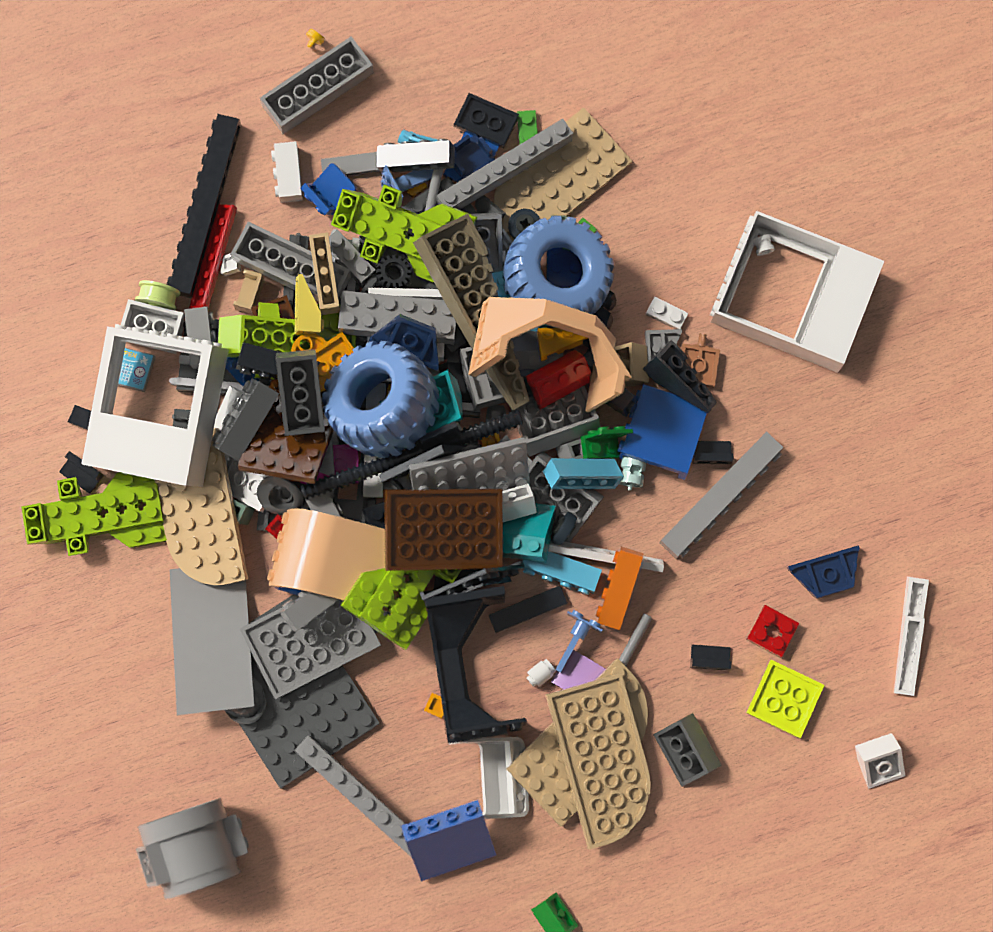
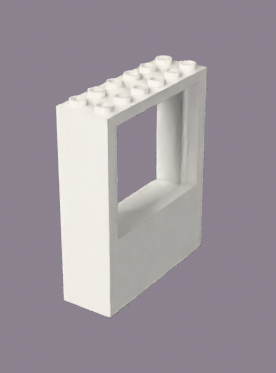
(834, 304)
(150, 447)

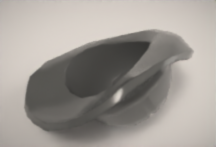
(279, 495)
(250, 714)

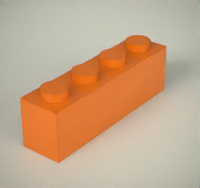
(620, 587)

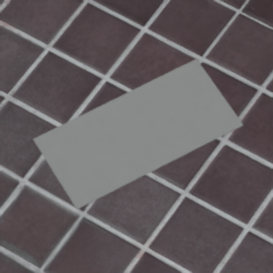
(208, 646)

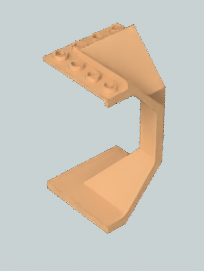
(509, 317)

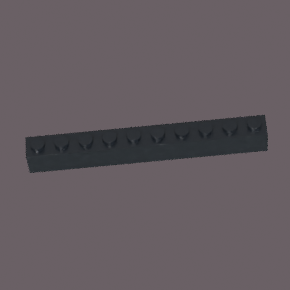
(205, 204)

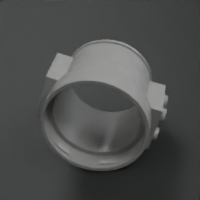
(191, 848)

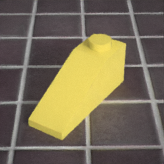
(306, 310)

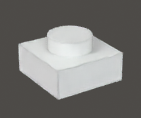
(229, 266)

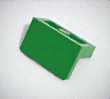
(554, 915)

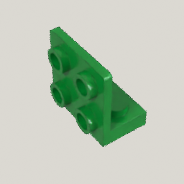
(603, 442)

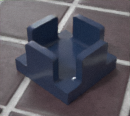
(471, 155)

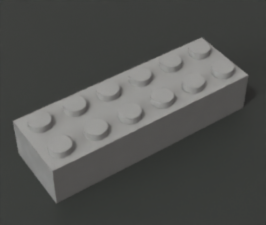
(317, 85)
(281, 259)
(367, 313)

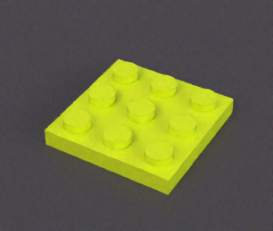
(785, 699)

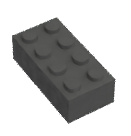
(300, 392)
(244, 419)

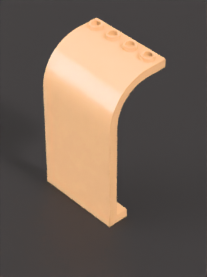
(325, 553)

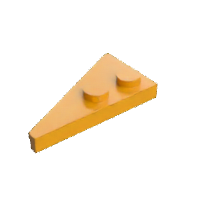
(556, 341)

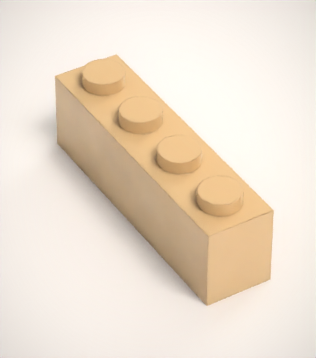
(324, 273)

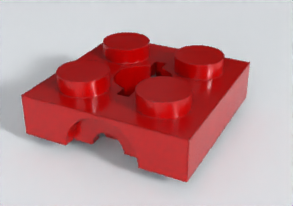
(784, 624)

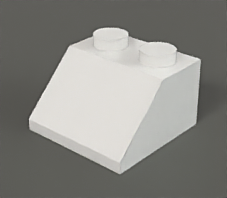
(880, 760)

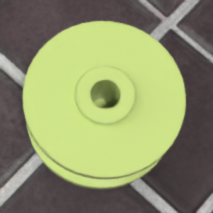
(157, 294)

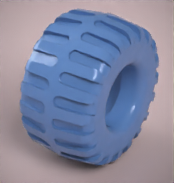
(523, 266)
(399, 418)

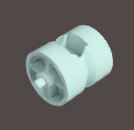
(632, 472)

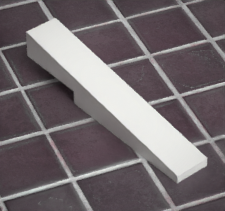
(911, 635)

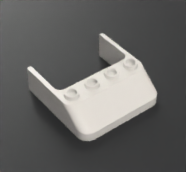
(501, 792)

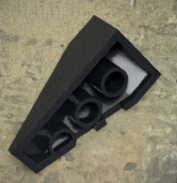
(673, 373)

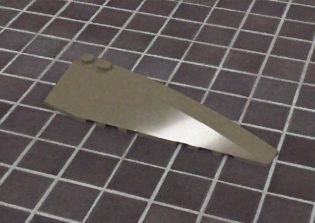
(465, 280)

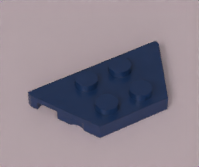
(413, 336)
(827, 573)

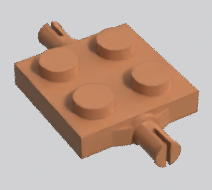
(703, 360)

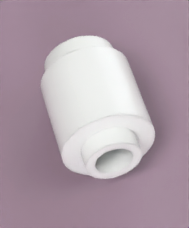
(540, 673)

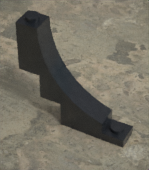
(625, 402)

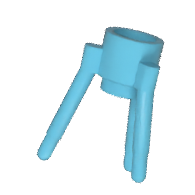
(412, 137)

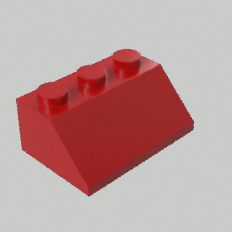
(559, 378)

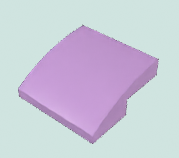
(577, 671)

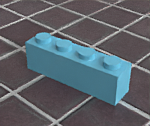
(583, 473)
(566, 571)

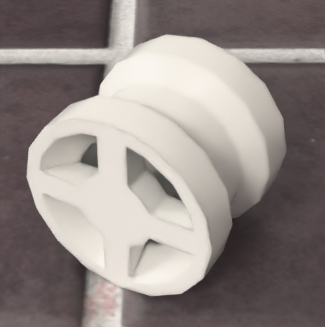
(763, 245)

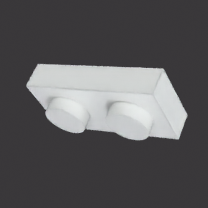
(666, 313)

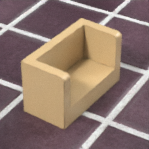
(249, 291)

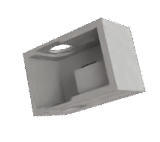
(480, 388)

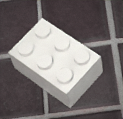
(153, 318)

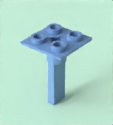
(406, 181)
(580, 631)

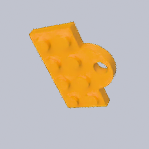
(327, 352)

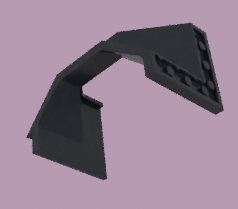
(468, 578)
(450, 625)

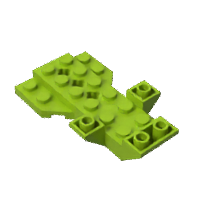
(387, 224)
(269, 330)
(79, 516)
(406, 614)

